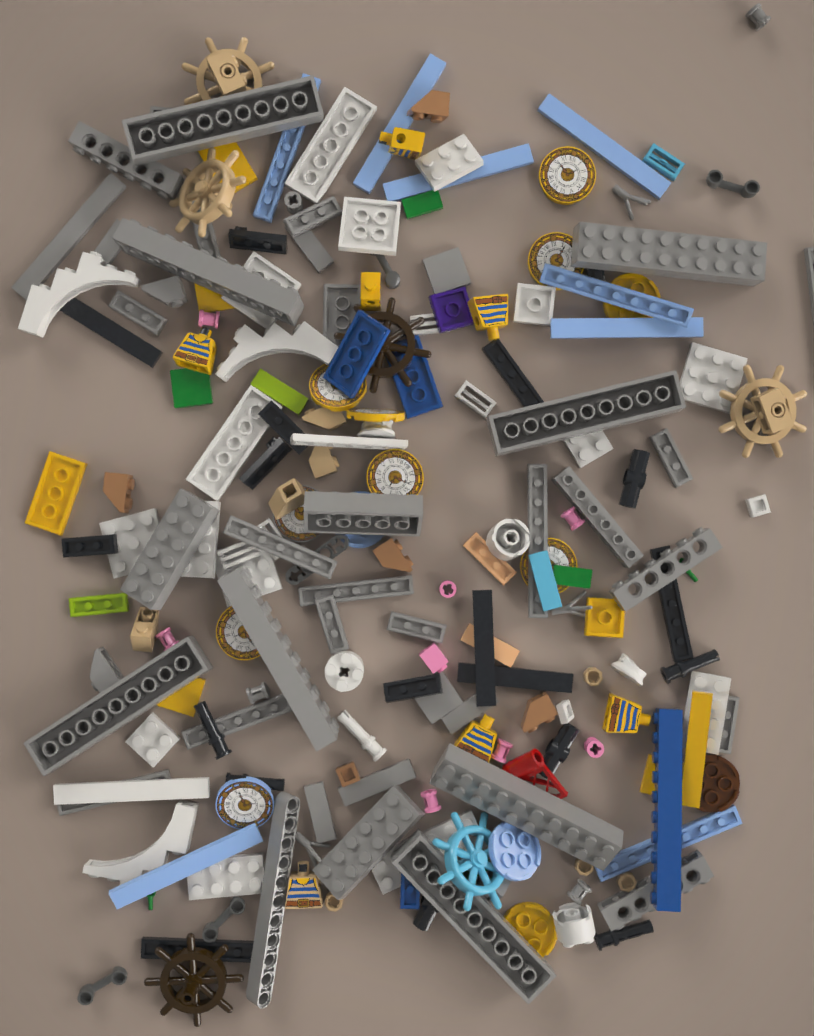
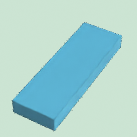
(545, 580)

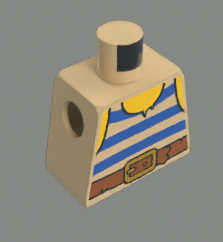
(304, 889)

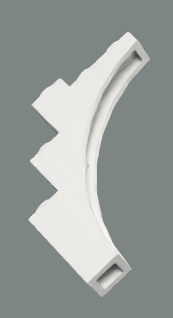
(46, 301)
(275, 340)
(175, 839)

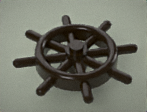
(405, 330)
(193, 980)

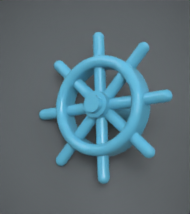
(472, 860)

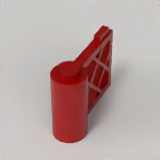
(530, 765)

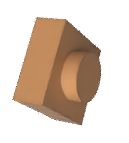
(348, 774)

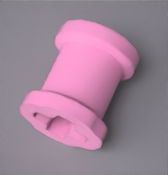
(209, 319)
(572, 518)
(166, 638)
(589, 744)
(501, 750)
(430, 800)

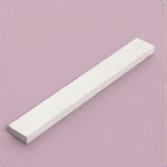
(131, 790)

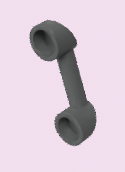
(715, 179)
(392, 278)
(211, 929)
(87, 992)

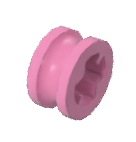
(453, 586)

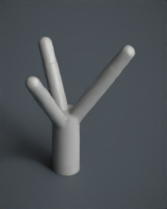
(626, 196)
(573, 610)
(307, 844)

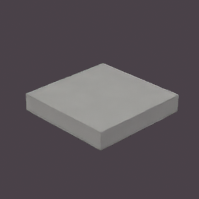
(446, 271)
(440, 704)

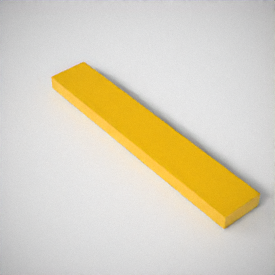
(696, 748)

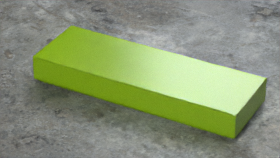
(279, 391)
(98, 604)

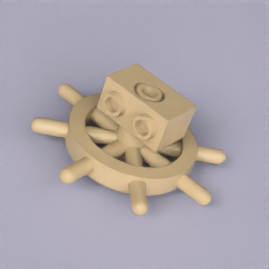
(224, 72)
(772, 411)

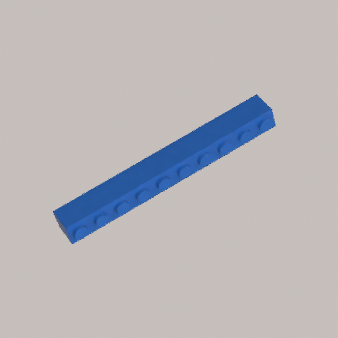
(667, 810)

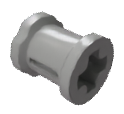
(758, 16)
(293, 196)
(263, 689)
(579, 891)

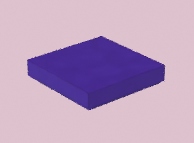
(451, 309)

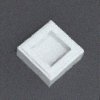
(758, 506)
(565, 711)

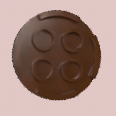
(719, 784)

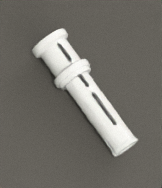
(368, 742)

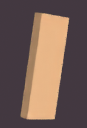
(498, 568)
(502, 651)

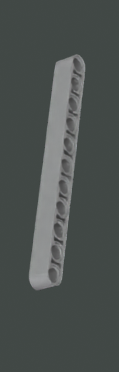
(273, 899)

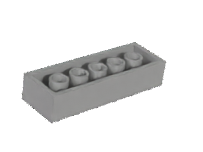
(363, 513)
(169, 550)
(368, 842)

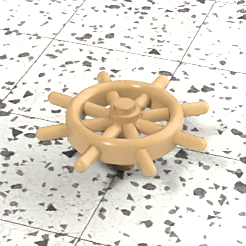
(205, 191)

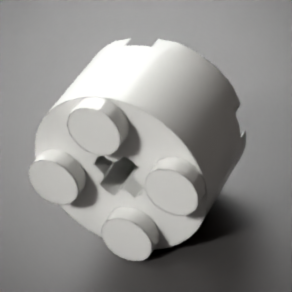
(518, 542)
(342, 681)
(574, 924)

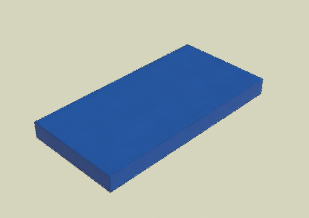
(356, 353)
(423, 393)

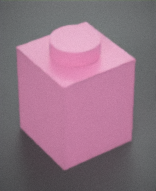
(434, 658)

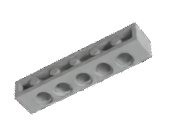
(85, 135)
(597, 517)
(708, 545)
(633, 912)

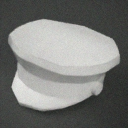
(377, 430)
(629, 669)

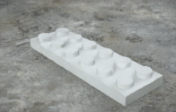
(331, 145)
(231, 445)
(389, 876)

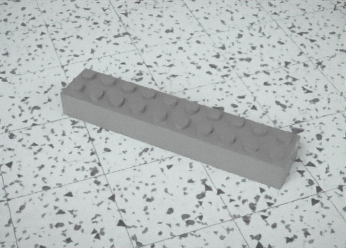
(223, 120)
(668, 254)
(209, 271)
(585, 413)
(279, 657)
(118, 705)
(527, 807)
(481, 926)

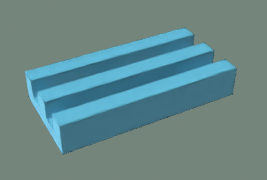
(672, 176)

